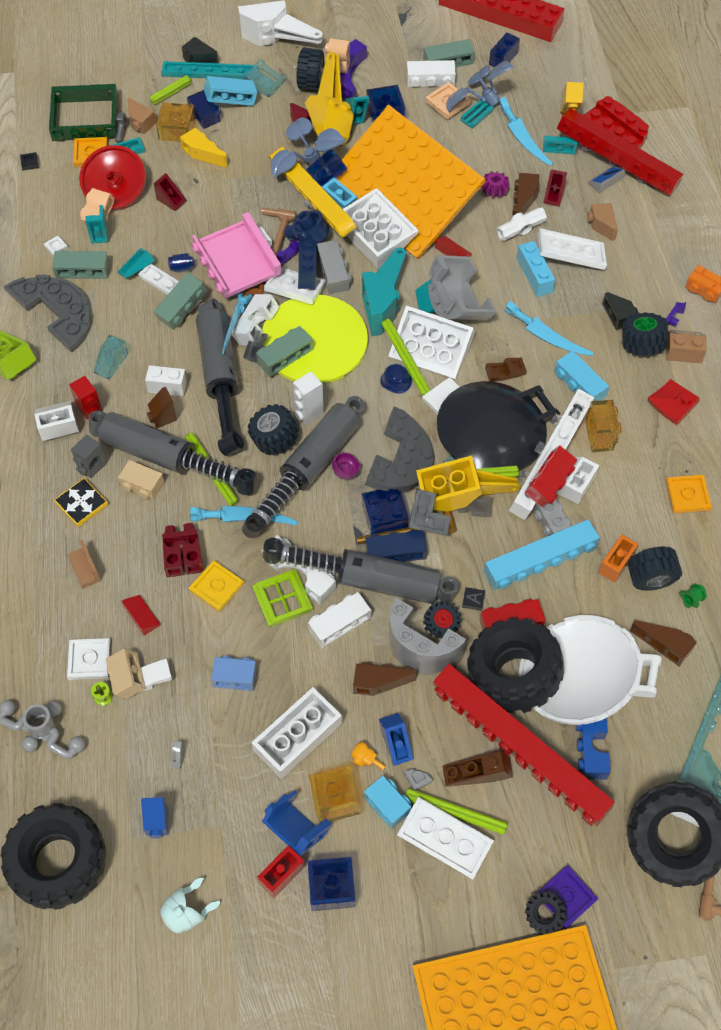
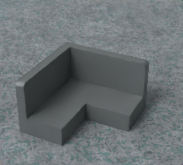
(423, 517)

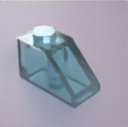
(110, 356)

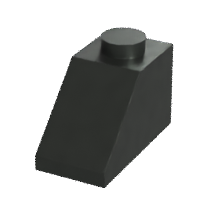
(199, 52)
(618, 309)

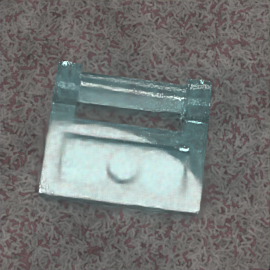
(263, 82)

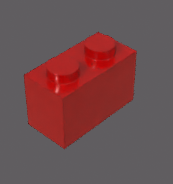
(85, 396)
(281, 871)

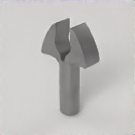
(122, 123)

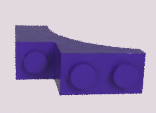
(357, 54)

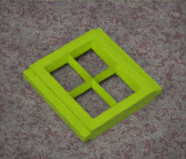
(265, 603)

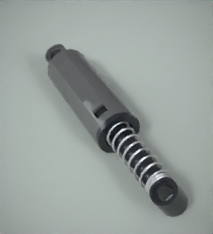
(164, 449)
(308, 460)
(369, 572)

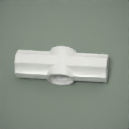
(521, 224)

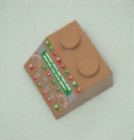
(686, 346)

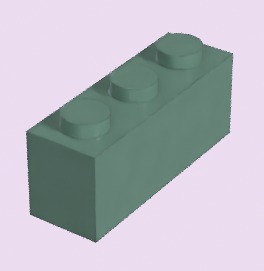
(459, 51)
(81, 264)
(180, 301)
(284, 351)

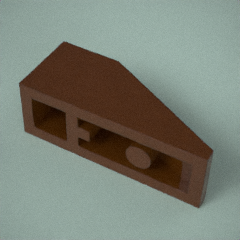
(667, 641)

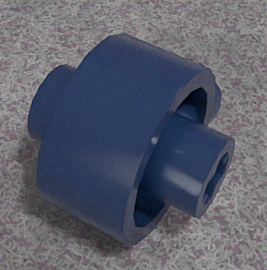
(308, 226)

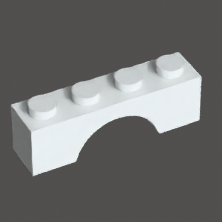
(318, 584)

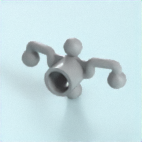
(45, 732)

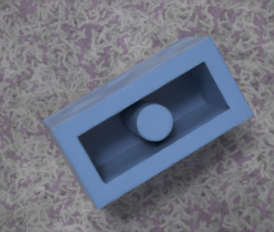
(234, 673)

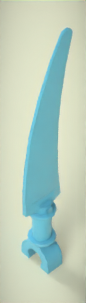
(521, 133)
(242, 302)
(542, 331)
(233, 513)

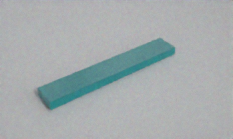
(202, 70)

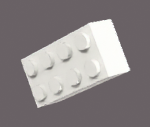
(297, 733)

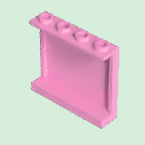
(237, 257)

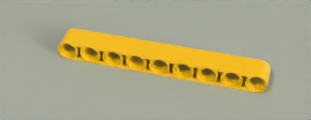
(318, 198)

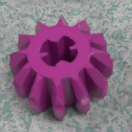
(495, 184)

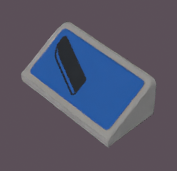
(607, 178)

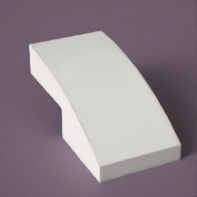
(156, 673)

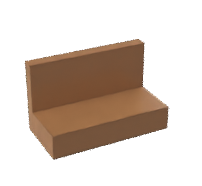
(84, 566)

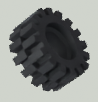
(534, 919)

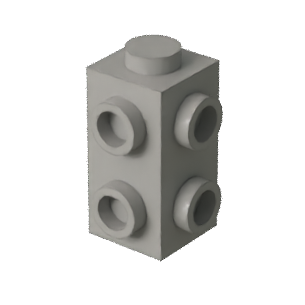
(551, 518)

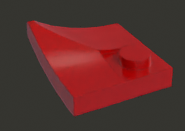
(673, 401)

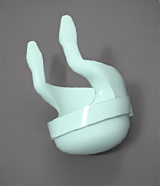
(180, 917)

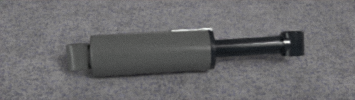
(219, 370)

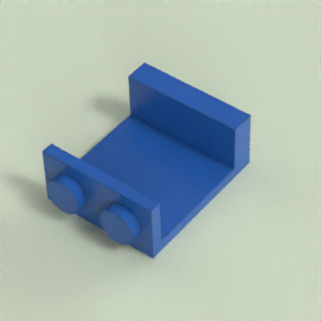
(293, 826)

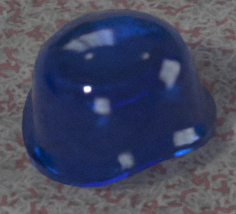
(396, 378)

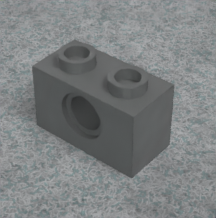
(88, 456)

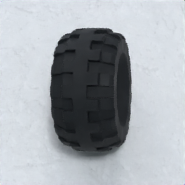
(516, 641)
(35, 832)
(669, 866)

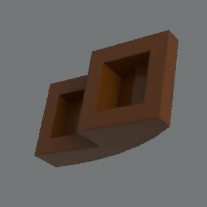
(507, 370)

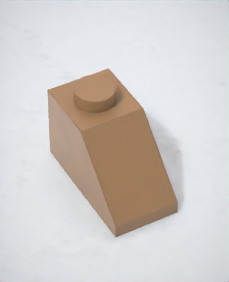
(141, 117)
(603, 220)

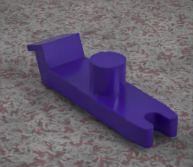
(288, 253)
(679, 308)

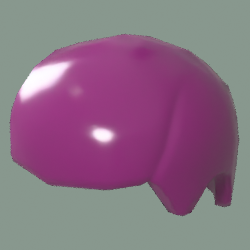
(345, 466)

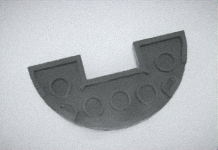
(62, 299)
(412, 454)

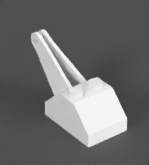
(268, 23)

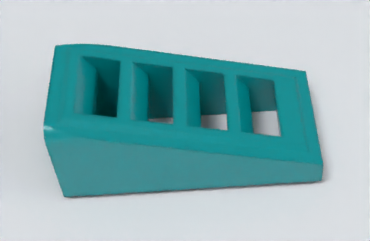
(137, 262)

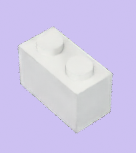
(172, 378)

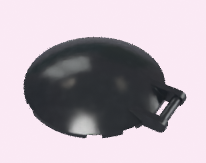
(494, 424)

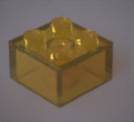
(175, 121)
(603, 425)
(335, 794)

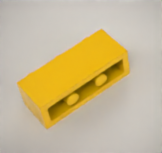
(571, 96)

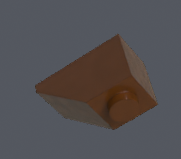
(161, 409)

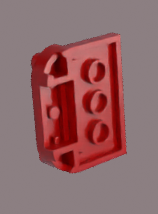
(619, 121)

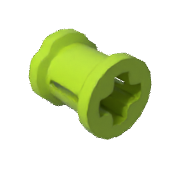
(99, 700)

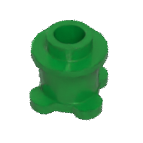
(693, 595)

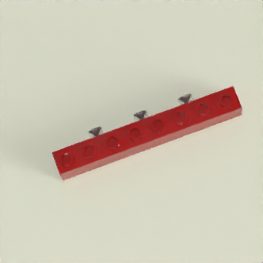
(619, 152)

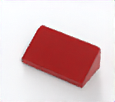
(451, 248)
(140, 614)

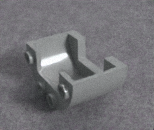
(451, 290)
(418, 651)

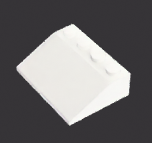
(379, 227)
(434, 341)

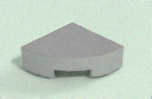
(178, 754)
(417, 779)

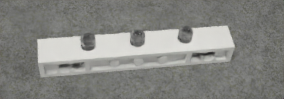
(562, 435)

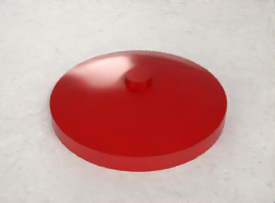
(114, 171)

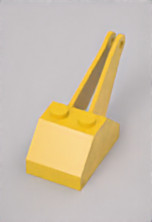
(327, 107)
(459, 483)

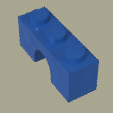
(592, 763)

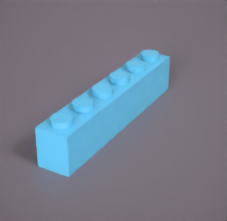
(541, 554)

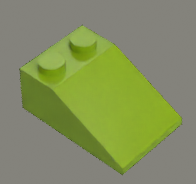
(14, 355)

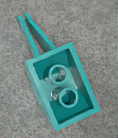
(380, 291)

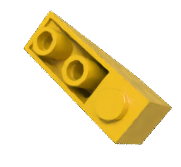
(202, 149)

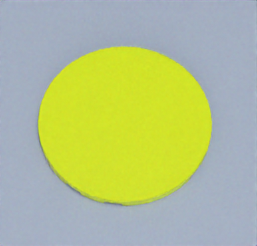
(336, 332)

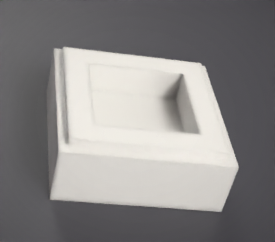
(55, 244)

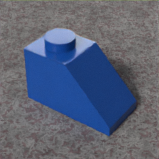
(396, 738)
(155, 817)

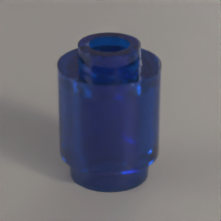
(181, 262)

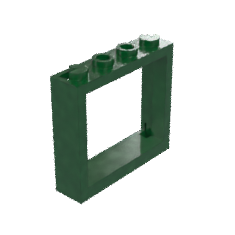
(82, 93)

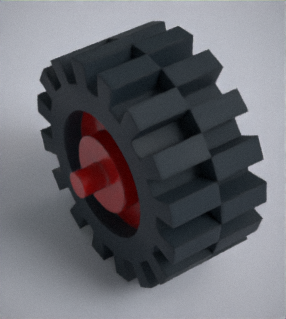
(441, 618)

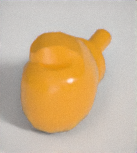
(365, 755)

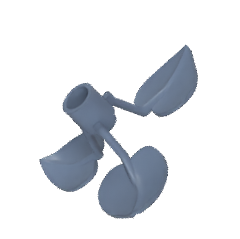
(489, 94)
(302, 126)

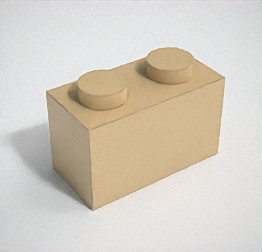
(141, 480)
(125, 673)

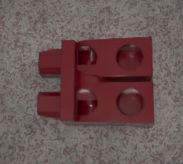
(178, 544)

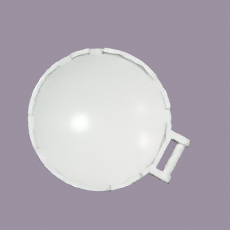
(599, 670)

